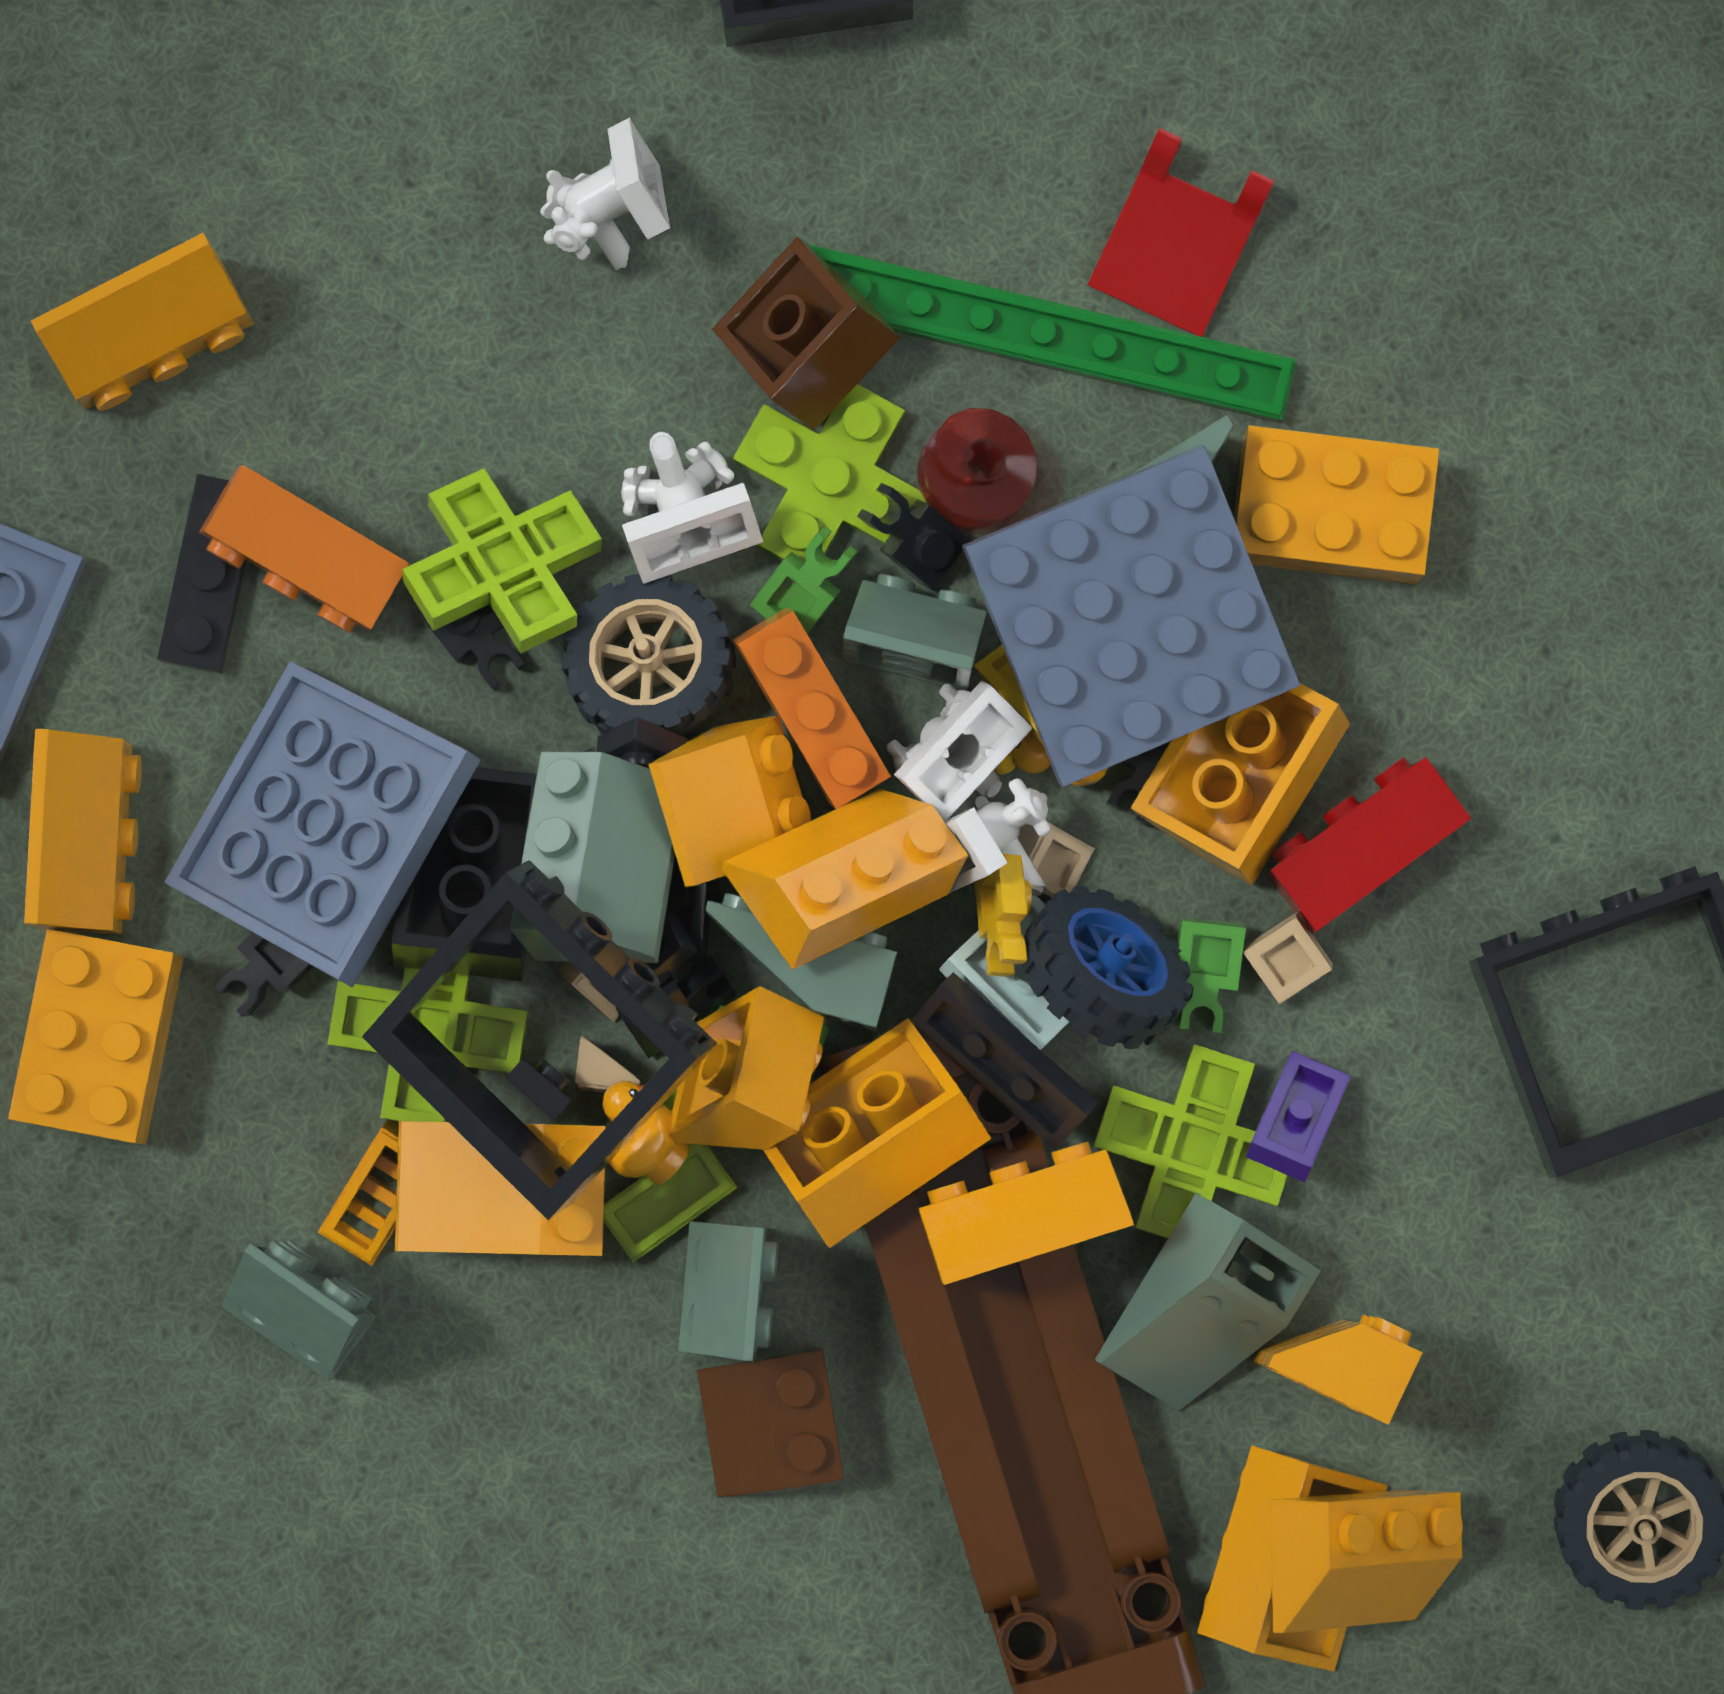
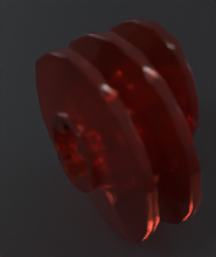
(983, 439)

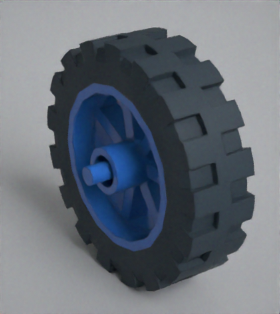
(1106, 967)

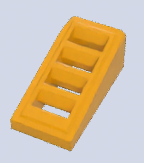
(346, 1235)

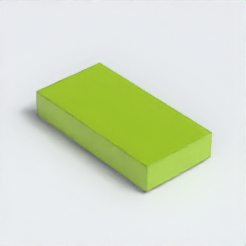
(652, 1213)

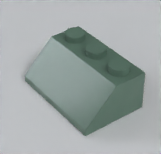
(608, 844)

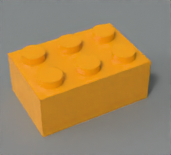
(1335, 504)
(96, 1037)

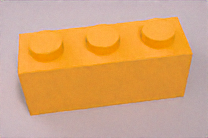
(144, 324)
(1242, 779)
(81, 833)
(847, 873)
(875, 1133)
(1023, 1213)
(1349, 1363)
(1360, 1556)
(1240, 1595)

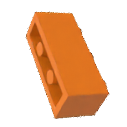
(302, 550)
(811, 708)

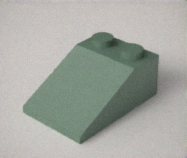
(914, 632)

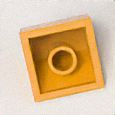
(728, 794)
(755, 1077)

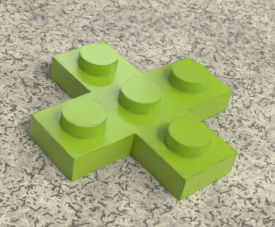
(824, 473)
(502, 560)
(474, 1032)
(1189, 1142)

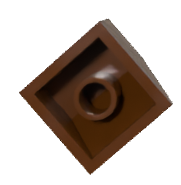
(805, 334)
(770, 1423)

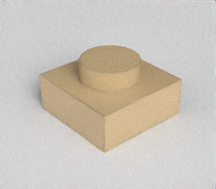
(1288, 958)

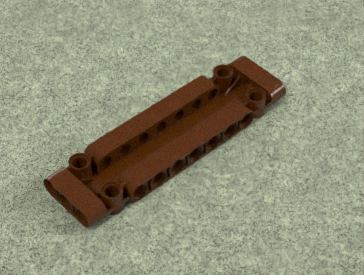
(1034, 1444)

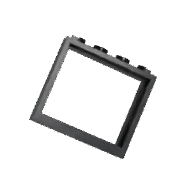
(1568, 930)
(472, 1106)

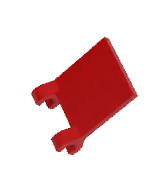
(1176, 242)

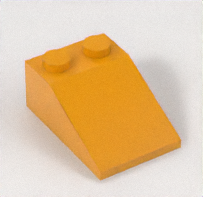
(463, 1205)

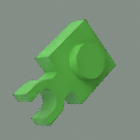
(803, 584)
(1214, 961)

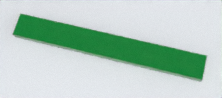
(1070, 338)

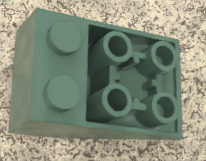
(839, 985)
(725, 1291)
(1205, 1305)
(297, 1307)

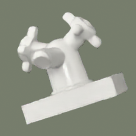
(590, 202)
(689, 524)
(960, 748)
(994, 832)

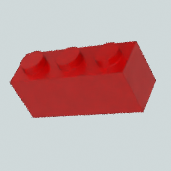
(1366, 842)

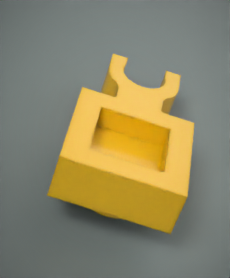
(1002, 904)

